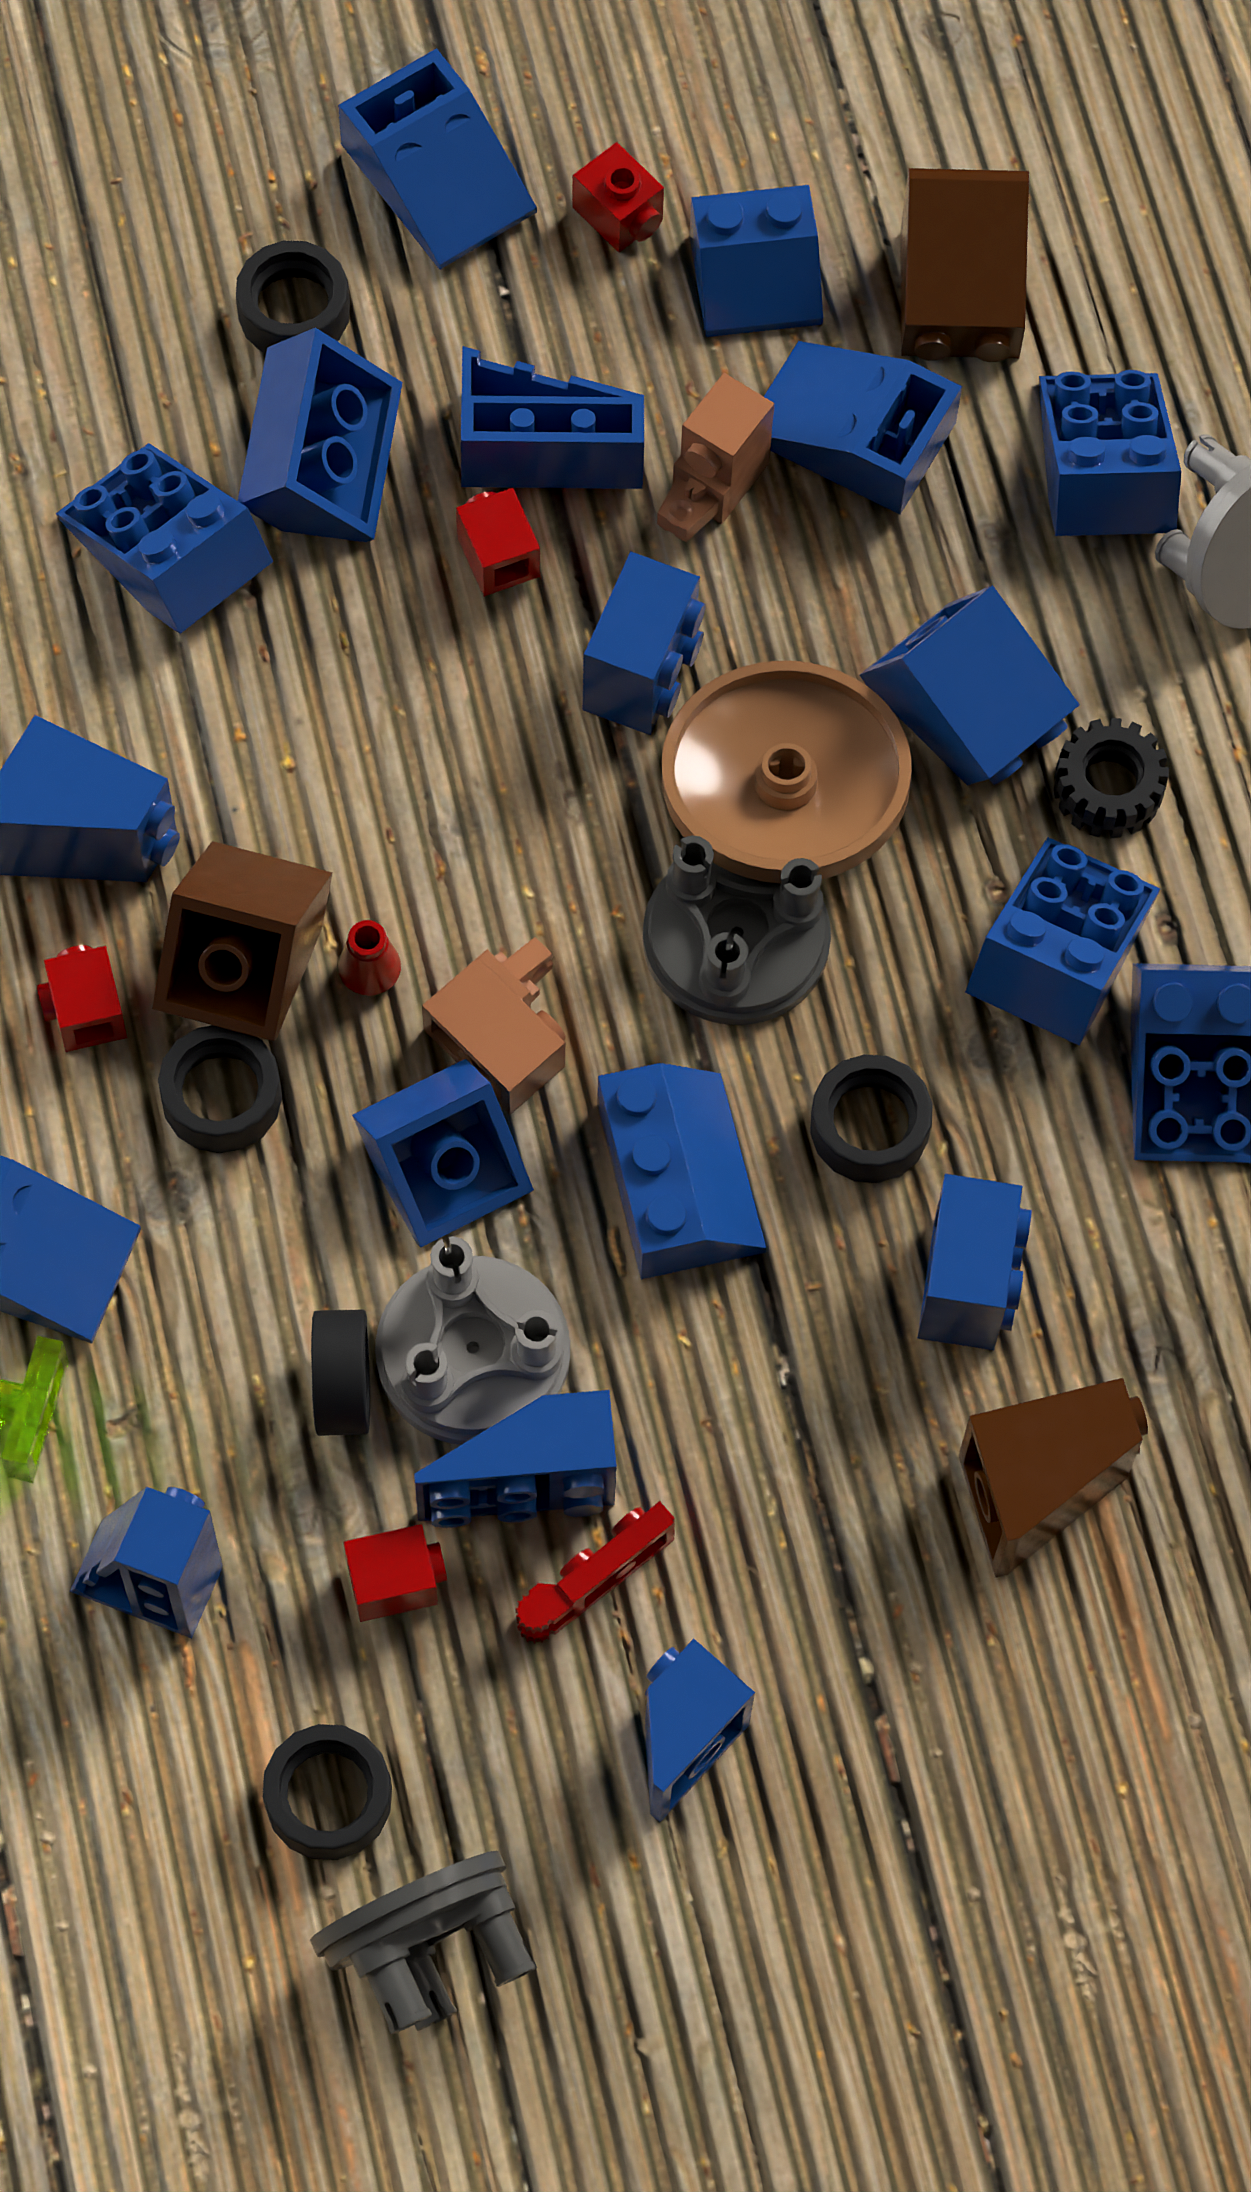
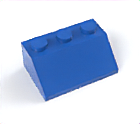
(320, 439)
(678, 1168)

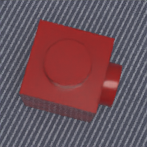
(618, 198)
(497, 541)
(82, 997)
(394, 1572)

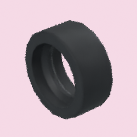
(286, 260)
(872, 1072)
(227, 1134)
(340, 1372)
(310, 1743)

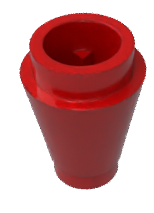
(369, 960)

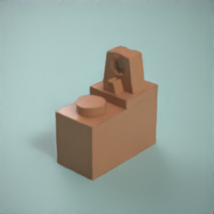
(720, 457)
(491, 1023)

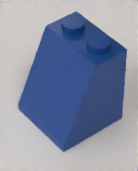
(974, 687)
(81, 810)

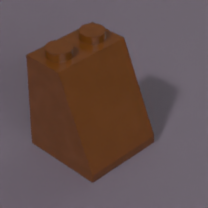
(964, 263)
(240, 939)
(1047, 1464)

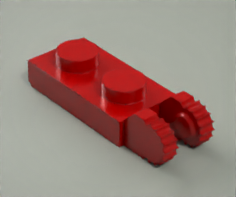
(593, 1575)

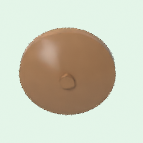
(786, 769)

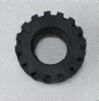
(1112, 745)

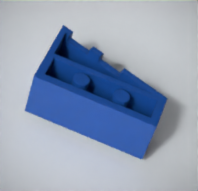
(546, 430)
(154, 1560)

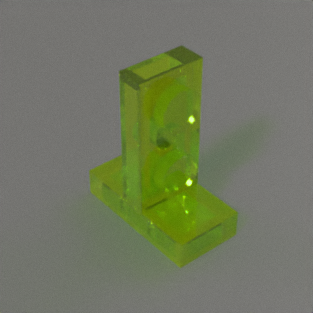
(30, 1408)

